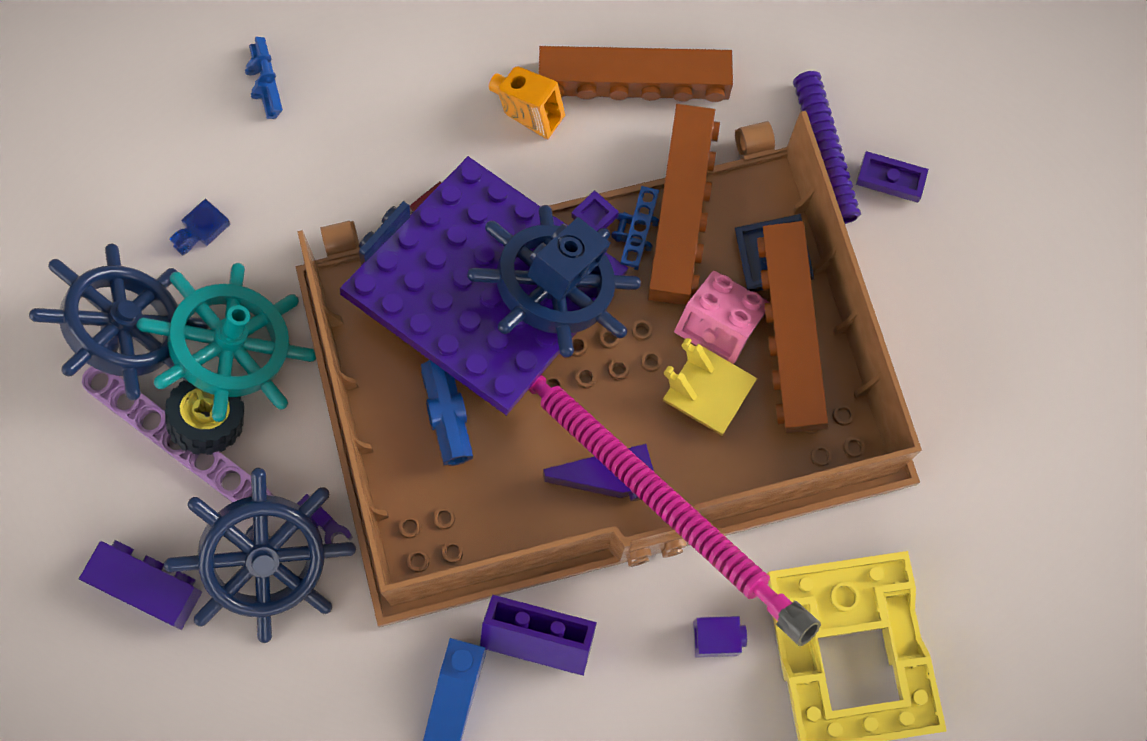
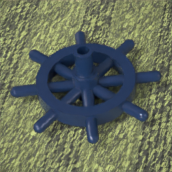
(117, 319)
(260, 555)

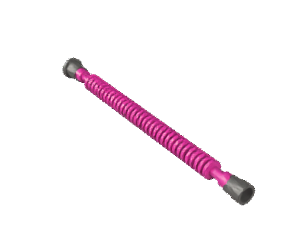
(675, 511)

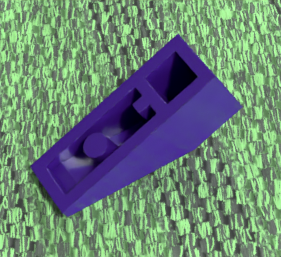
(593, 476)

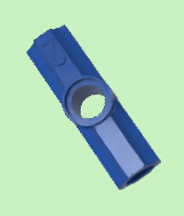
(446, 414)

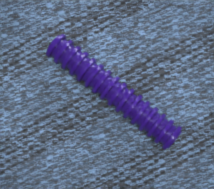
(814, 101)

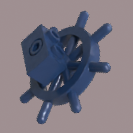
(557, 267)

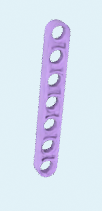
(142, 407)

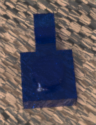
(201, 224)

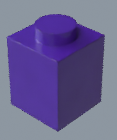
(719, 636)

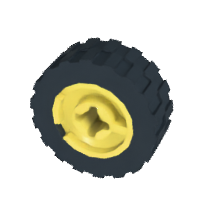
(194, 430)

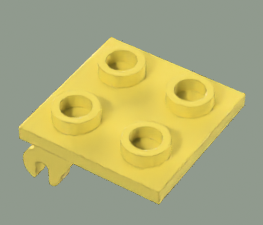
(708, 387)

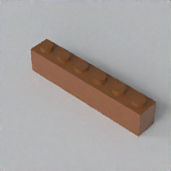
(639, 72)
(682, 205)
(794, 328)

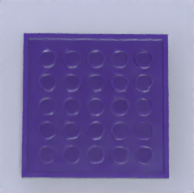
(423, 292)

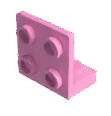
(721, 316)

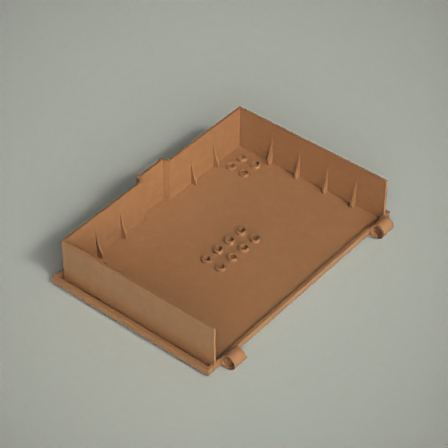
(494, 525)

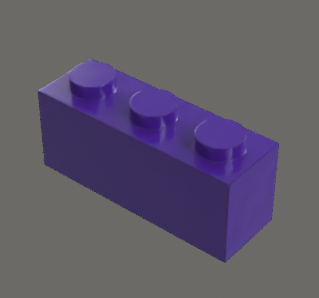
(141, 583)
(537, 634)

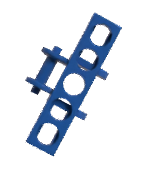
(265, 85)
(635, 244)

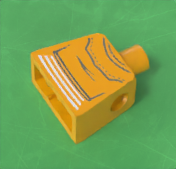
(530, 99)

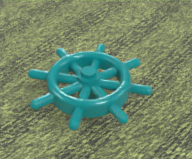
(227, 340)

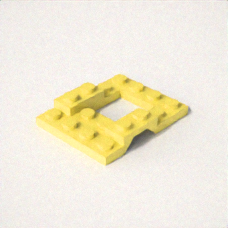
(855, 599)

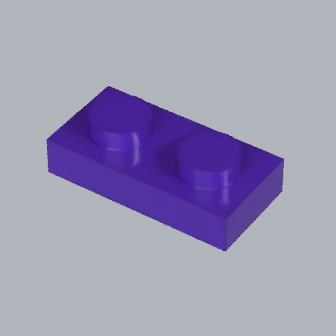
(892, 176)

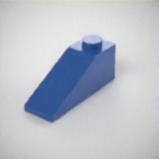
(454, 691)

